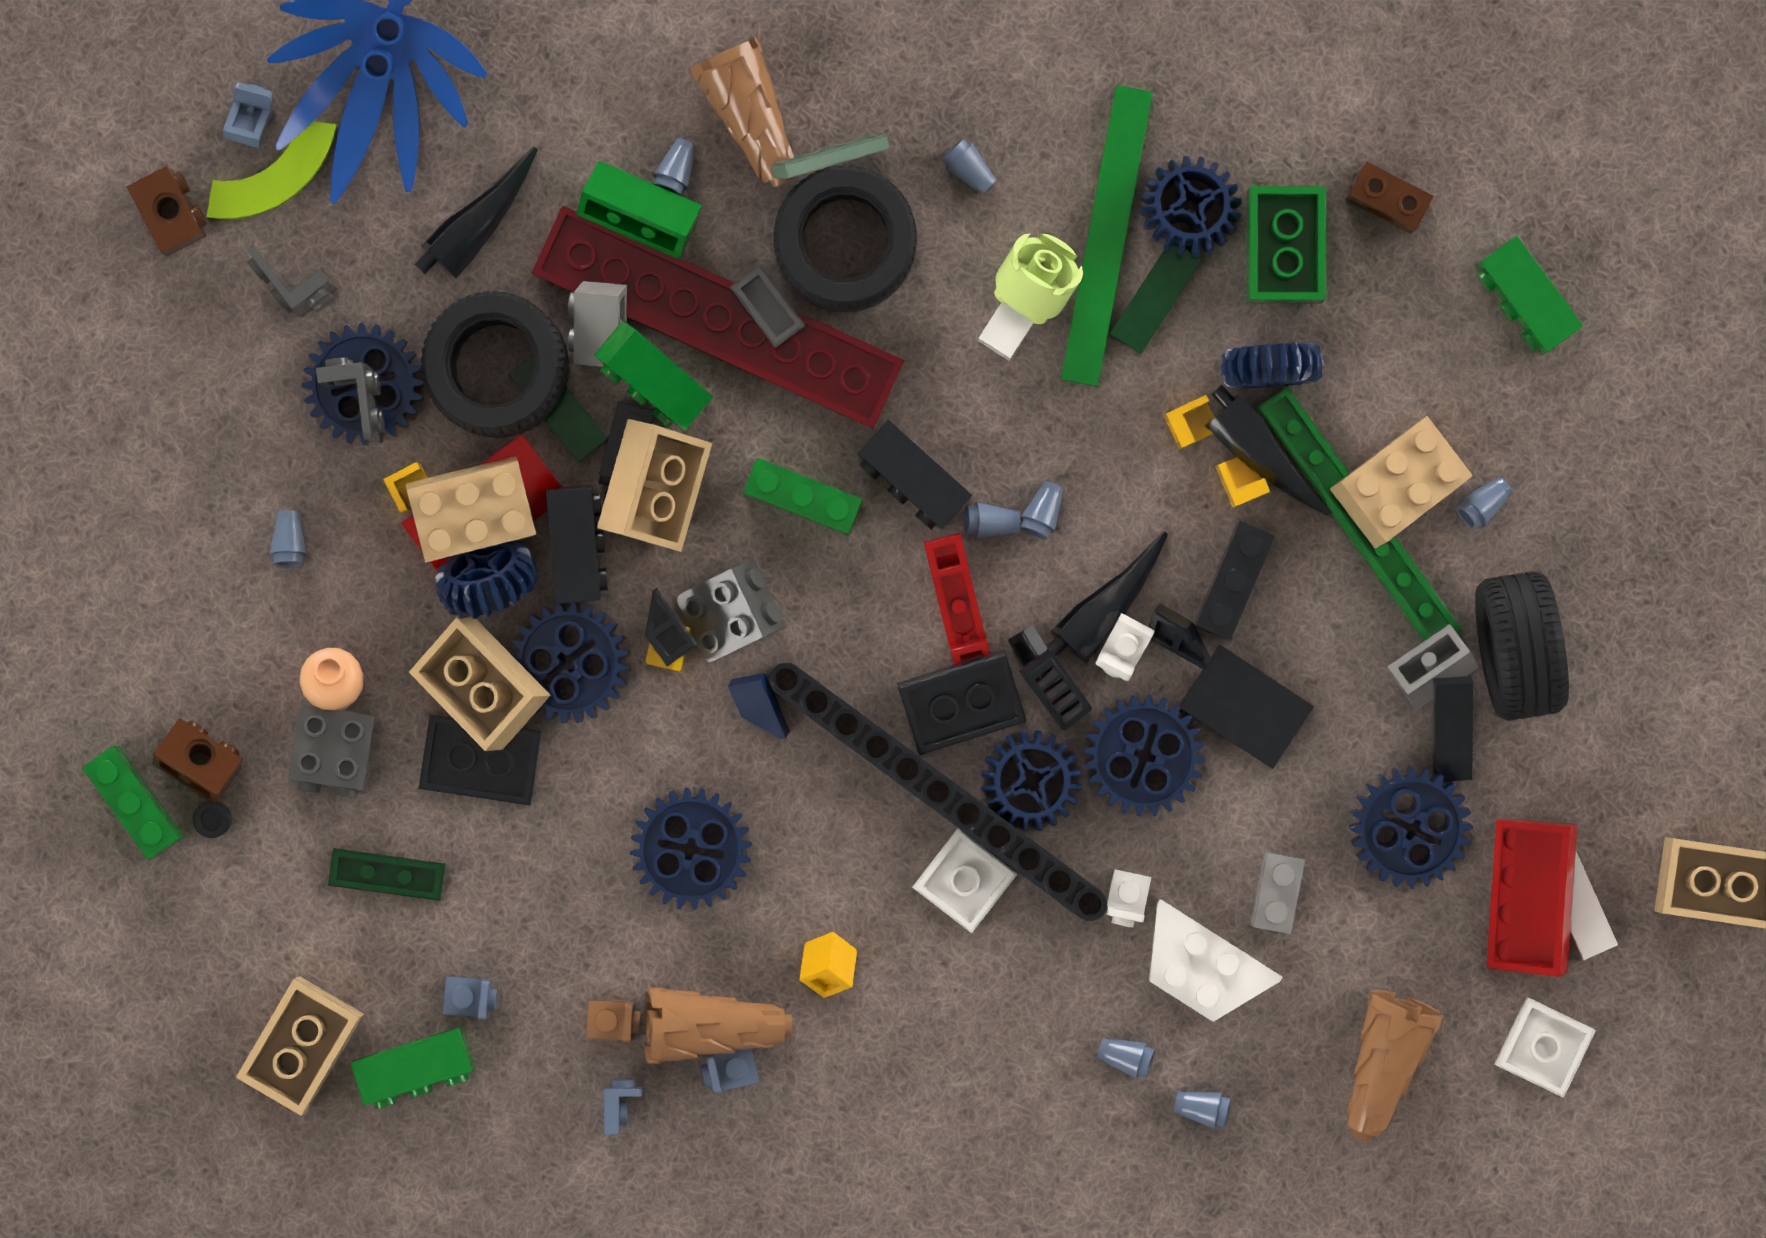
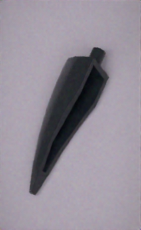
(467, 231)
(1251, 441)
(1093, 619)

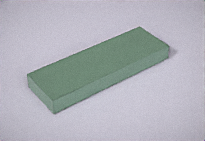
(830, 156)

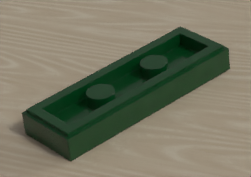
(1154, 298)
(568, 420)
(386, 874)

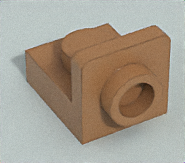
(612, 1020)

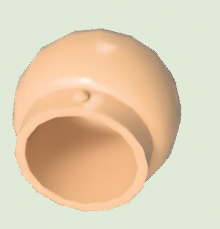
(331, 679)

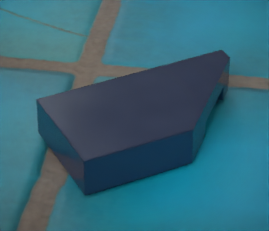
(758, 704)

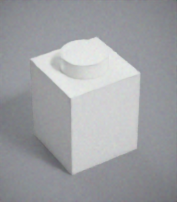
(1005, 331)

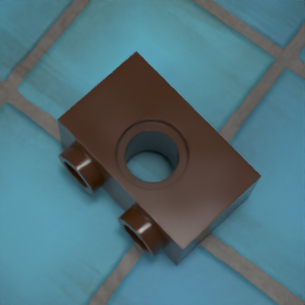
(150, 196)
(1389, 197)
(208, 779)

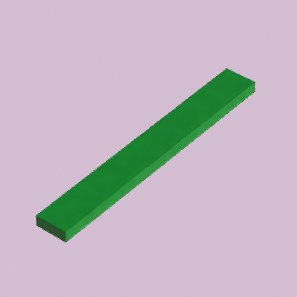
(1106, 236)
(1323, 471)

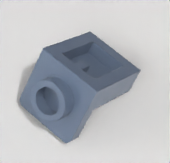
(469, 997)
(730, 1070)
(615, 1111)

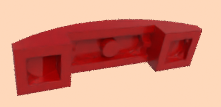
(956, 598)

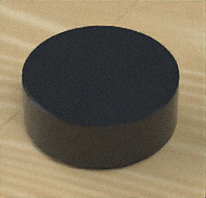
(212, 819)

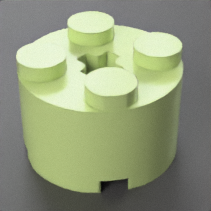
(1038, 277)

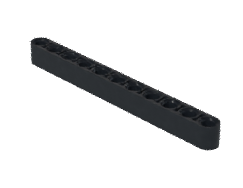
(948, 808)

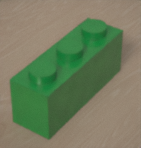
(638, 209)
(1528, 296)
(652, 377)
(802, 496)
(133, 802)
(413, 1067)

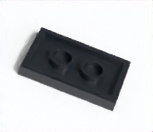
(961, 702)
(1246, 706)
(461, 767)

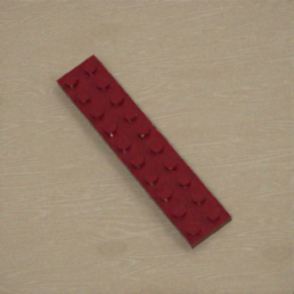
(708, 316)

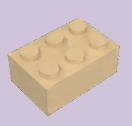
(1401, 482)
(654, 485)
(470, 509)
(479, 683)
(1712, 883)
(299, 1045)

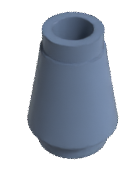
(967, 165)
(676, 167)
(1483, 503)
(1042, 512)
(990, 521)
(288, 540)
(1127, 1056)
(1203, 1107)

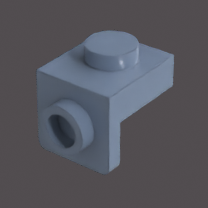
(248, 115)

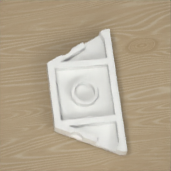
(1202, 966)

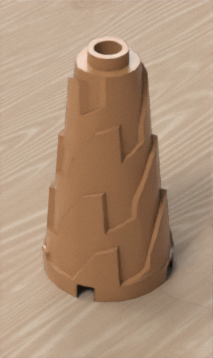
(745, 100)
(695, 1025)
(1393, 1044)

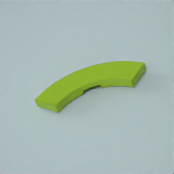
(276, 183)

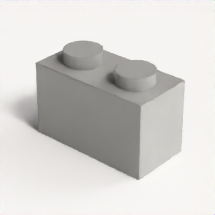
(596, 313)
(1437, 657)
(1277, 892)

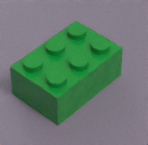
(1285, 245)

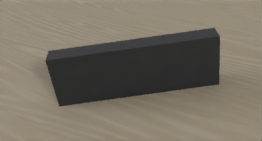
(1453, 728)

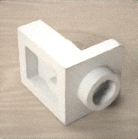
(1124, 647)
(1127, 897)

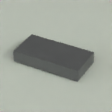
(767, 306)

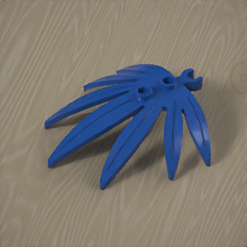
(382, 50)

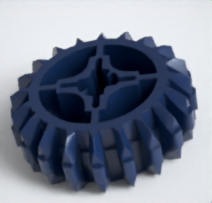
(1185, 192)
(1272, 365)
(486, 579)
(1059, 765)

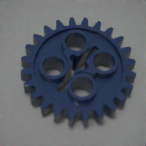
(358, 348)
(589, 688)
(1176, 767)
(697, 814)
(1394, 855)

